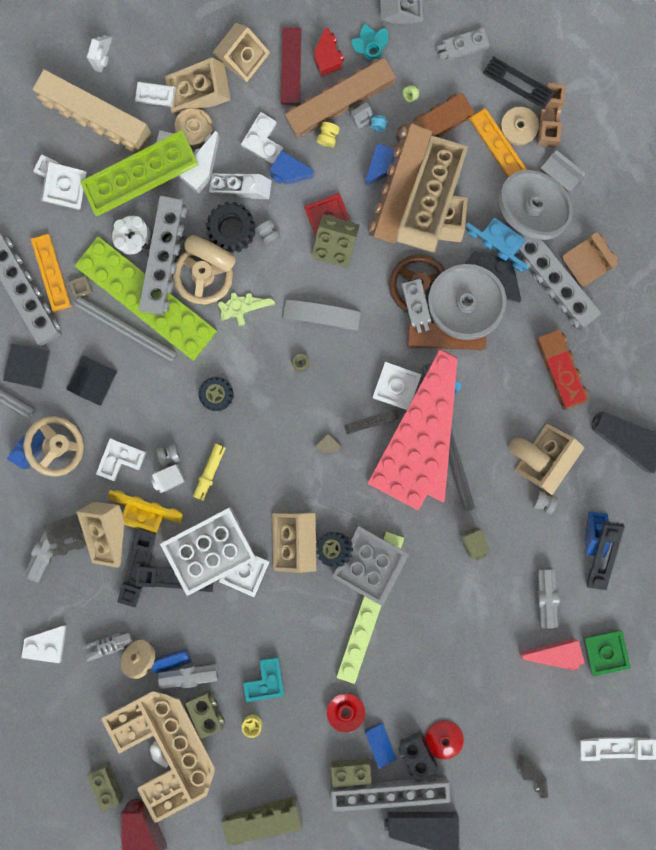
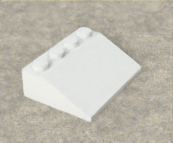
(208, 551)

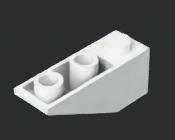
(201, 174)
(241, 185)

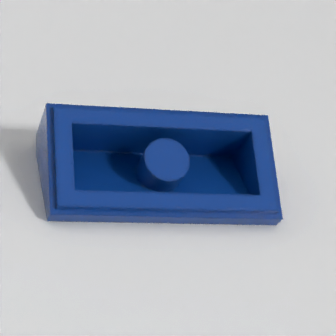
(171, 661)
(380, 745)

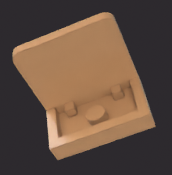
(590, 259)

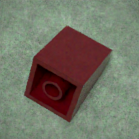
(139, 828)

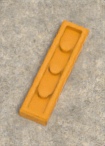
(496, 143)
(51, 272)

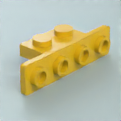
(143, 514)

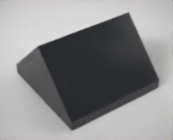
(91, 380)

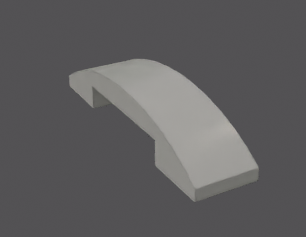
(321, 314)

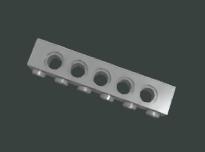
(166, 207)
(564, 281)
(52, 328)
(391, 794)

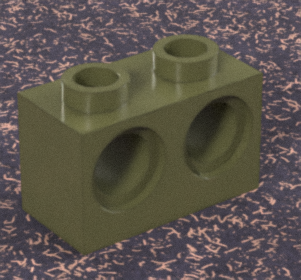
(475, 543)
(200, 715)
(351, 772)
(105, 786)

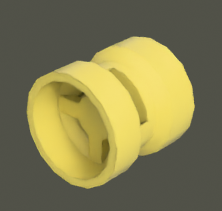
(328, 134)
(250, 729)

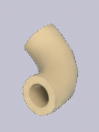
(210, 252)
(528, 453)

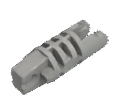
(107, 645)

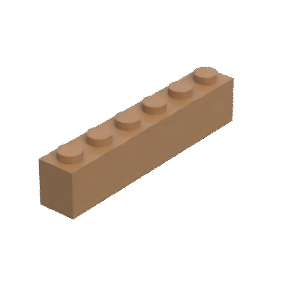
(340, 98)
(400, 182)

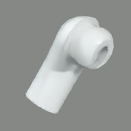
(157, 755)

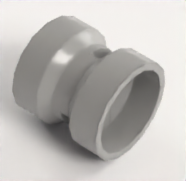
(267, 231)
(168, 455)
(545, 502)

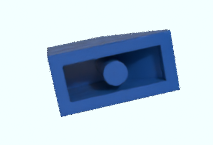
(379, 165)
(289, 170)
(17, 455)
(593, 530)

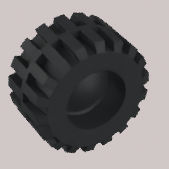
(231, 211)

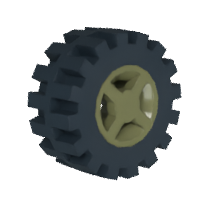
(209, 392)
(327, 549)

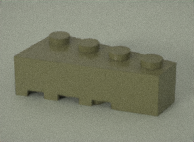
(263, 821)

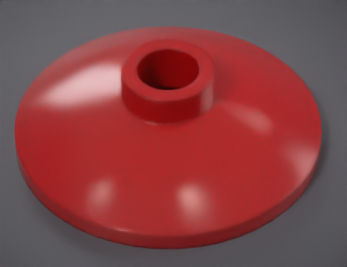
(347, 722)
(444, 730)

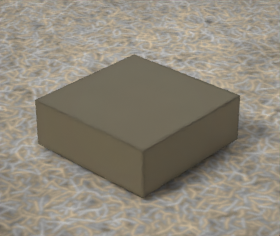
(80, 287)

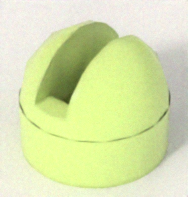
(410, 90)

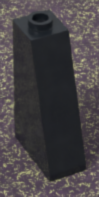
(629, 439)
(425, 829)

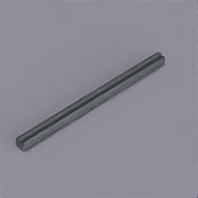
(457, 467)

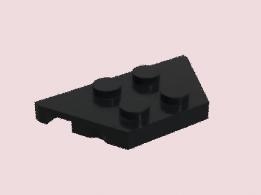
(502, 270)

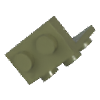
(335, 240)

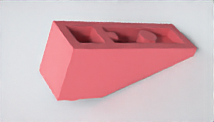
(560, 654)

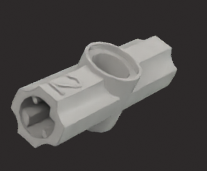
(40, 559)
(547, 598)
(188, 676)

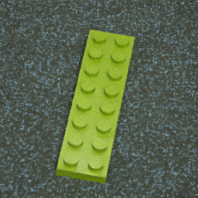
(125, 284)

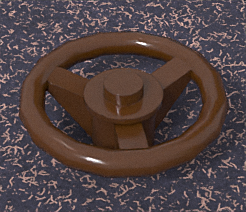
(411, 276)

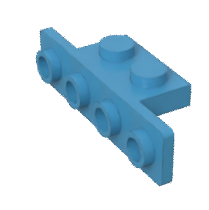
(502, 240)

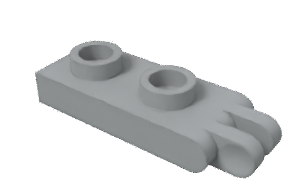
(463, 44)
(416, 304)

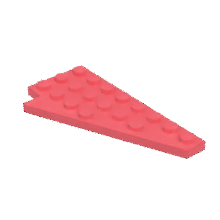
(419, 449)

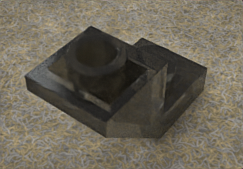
(530, 771)

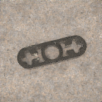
(371, 422)

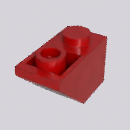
(326, 55)

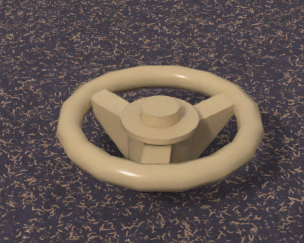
(202, 275)
(53, 446)

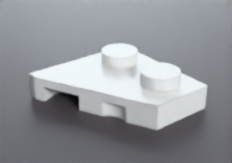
(98, 52)
(45, 645)

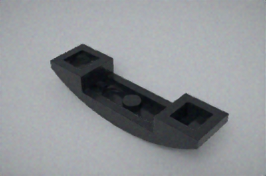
(140, 556)
(161, 577)

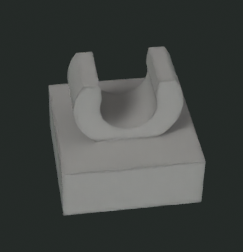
(361, 115)

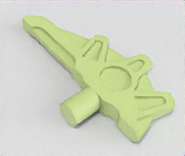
(239, 306)

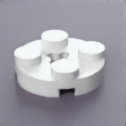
(137, 241)

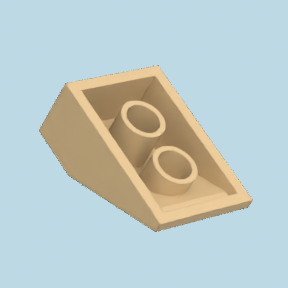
(199, 86)
(103, 532)

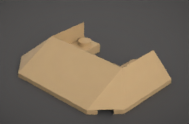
(179, 742)

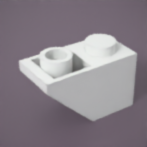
(168, 478)

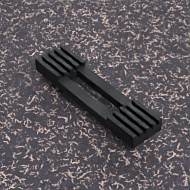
(540, 94)
(609, 533)

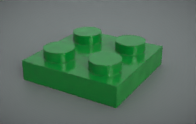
(607, 652)

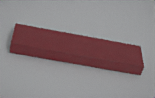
(291, 66)

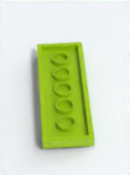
(139, 173)

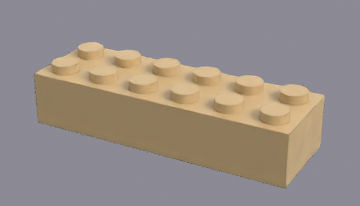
(92, 112)
(432, 194)

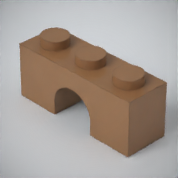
(549, 122)

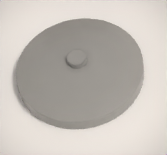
(535, 204)
(467, 302)

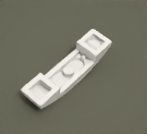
(617, 747)

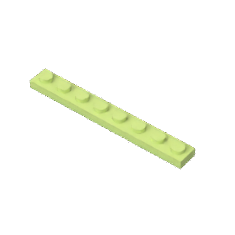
(362, 630)

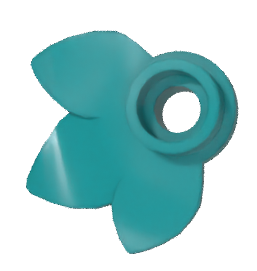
(369, 41)

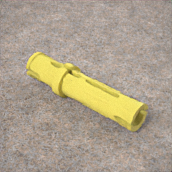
(209, 471)

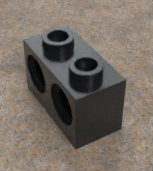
(422, 755)

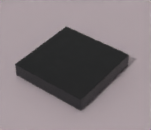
(26, 366)

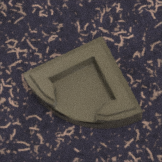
(327, 445)

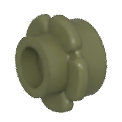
(300, 357)

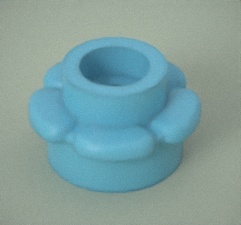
(378, 123)

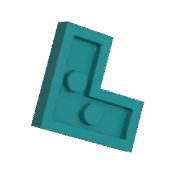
(269, 686)

